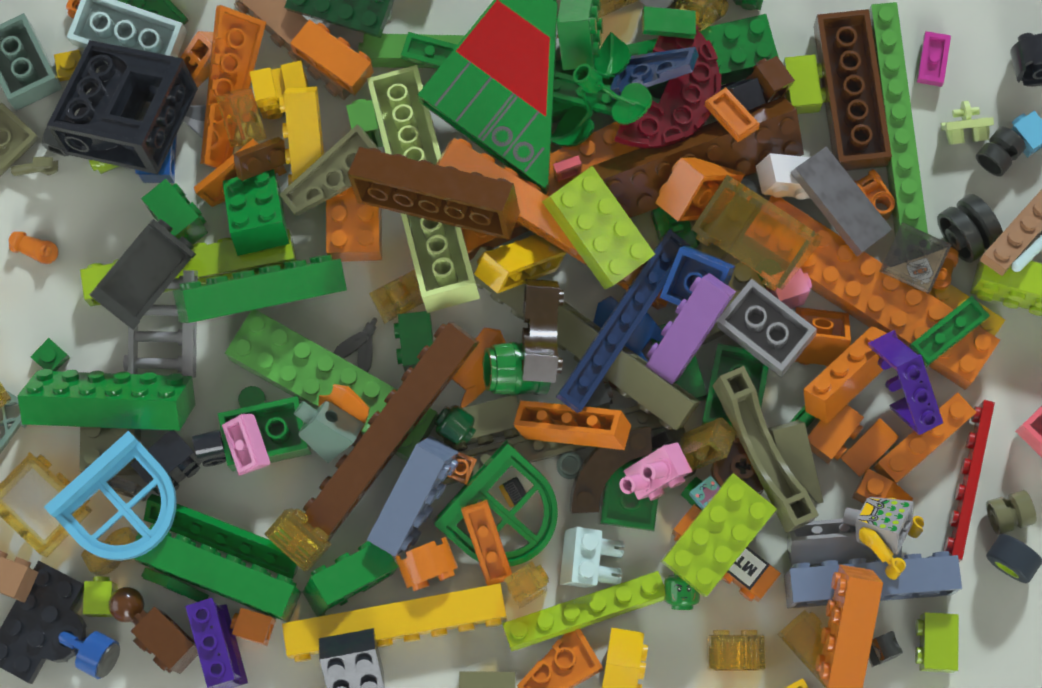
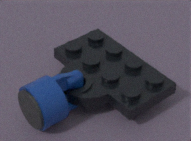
(52, 630)

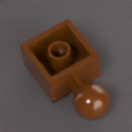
(154, 631)

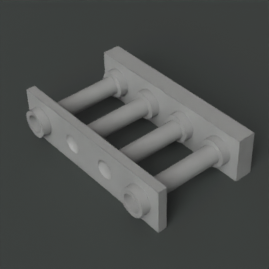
(186, 337)

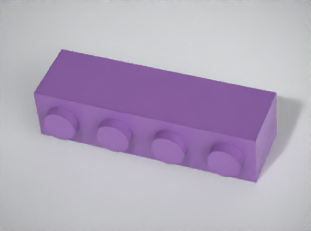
(690, 327)

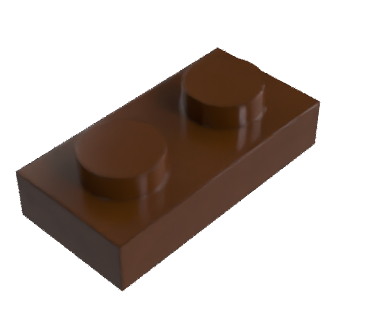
(260, 158)

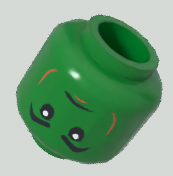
(679, 593)

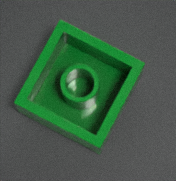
(173, 207)

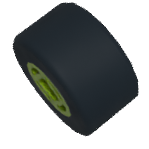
(1014, 558)

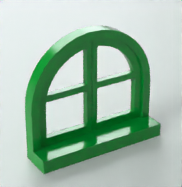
(477, 489)

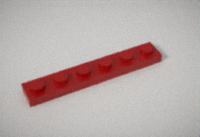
(971, 469)

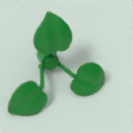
(632, 104)

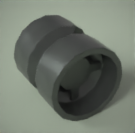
(1003, 148)

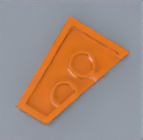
(211, 187)

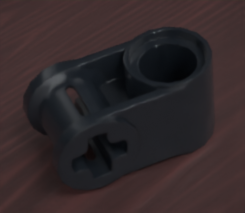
(209, 448)

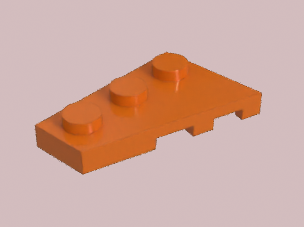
(565, 665)

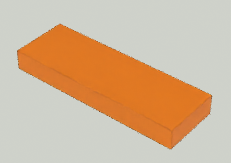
(486, 542)

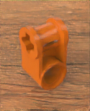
(877, 192)

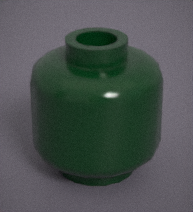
(455, 425)

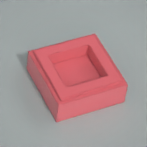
(567, 168)

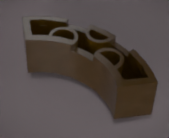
(540, 336)
(601, 465)

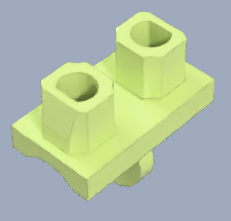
(979, 126)

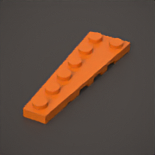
(233, 56)

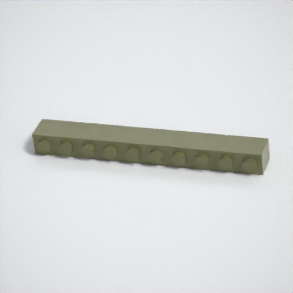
(628, 370)

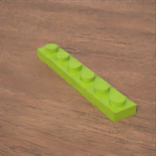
(584, 611)

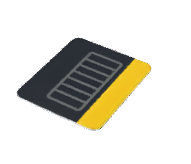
(512, 491)

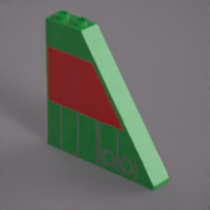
(502, 85)

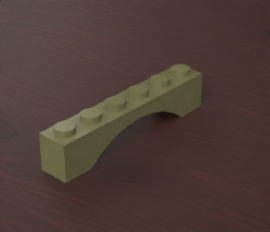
(781, 486)

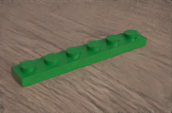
(224, 537)

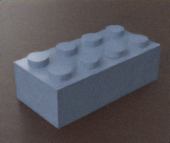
(413, 495)

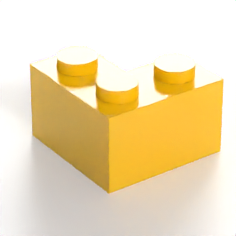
(624, 659)

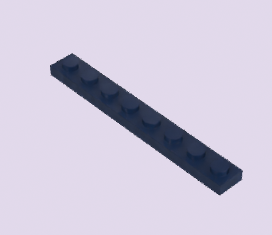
(620, 324)

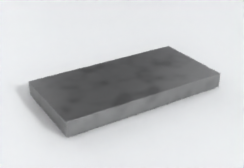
(841, 201)

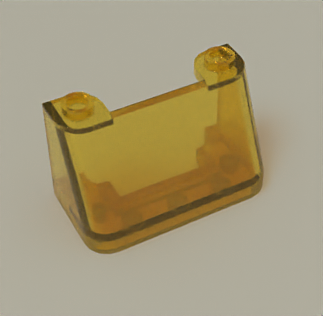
(756, 233)

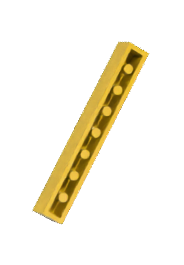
(400, 620)

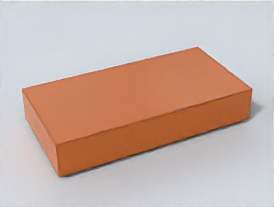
(732, 114)

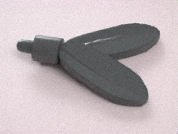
(363, 343)

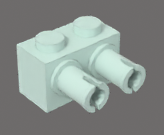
(582, 558)

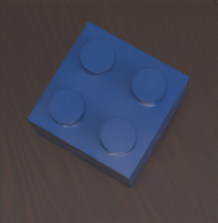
(687, 267)

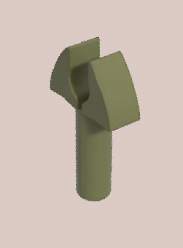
(40, 164)

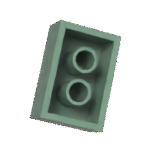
(24, 66)

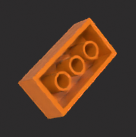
(353, 229)
(849, 627)

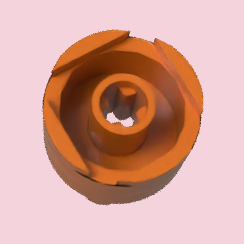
(426, 564)

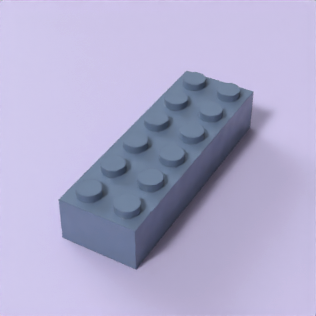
(921, 578)

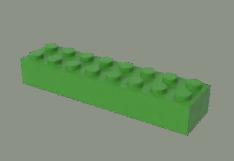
(310, 370)

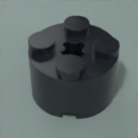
(1027, 59)

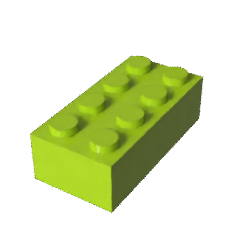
(598, 228)
(1013, 288)
(718, 535)

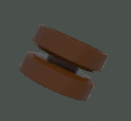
(736, 458)

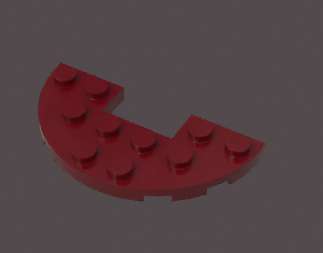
(683, 101)

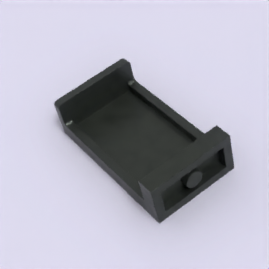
(143, 273)

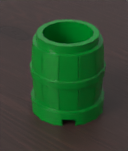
(504, 371)

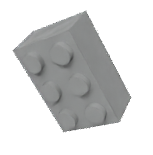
(766, 328)

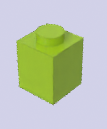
(97, 596)

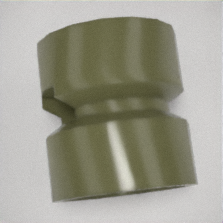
(1011, 512)

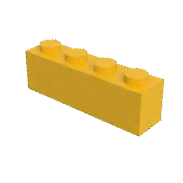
(301, 129)
(515, 262)

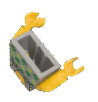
(883, 528)

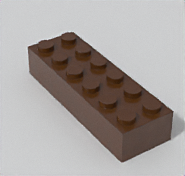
(852, 90)
(434, 192)

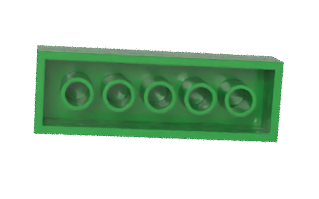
(260, 290)
(107, 400)
(223, 576)

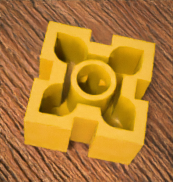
(271, 84)

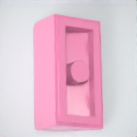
(246, 444)

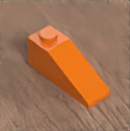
(198, 56)

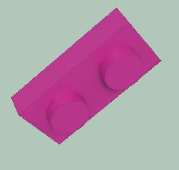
(933, 59)

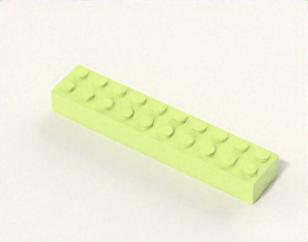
(435, 247)

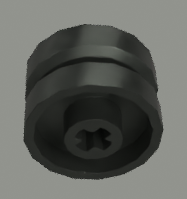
(969, 227)

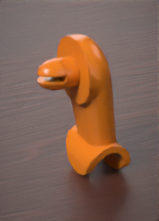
(37, 249)
(944, 277)

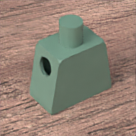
(327, 429)

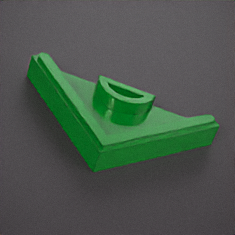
(174, 585)

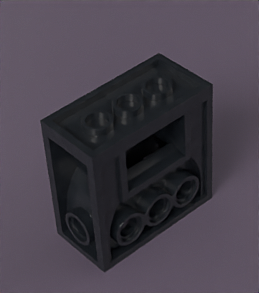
(109, 114)

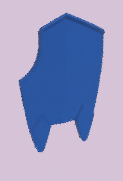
(642, 334)

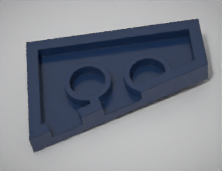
(655, 68)

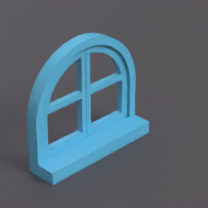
(96, 478)

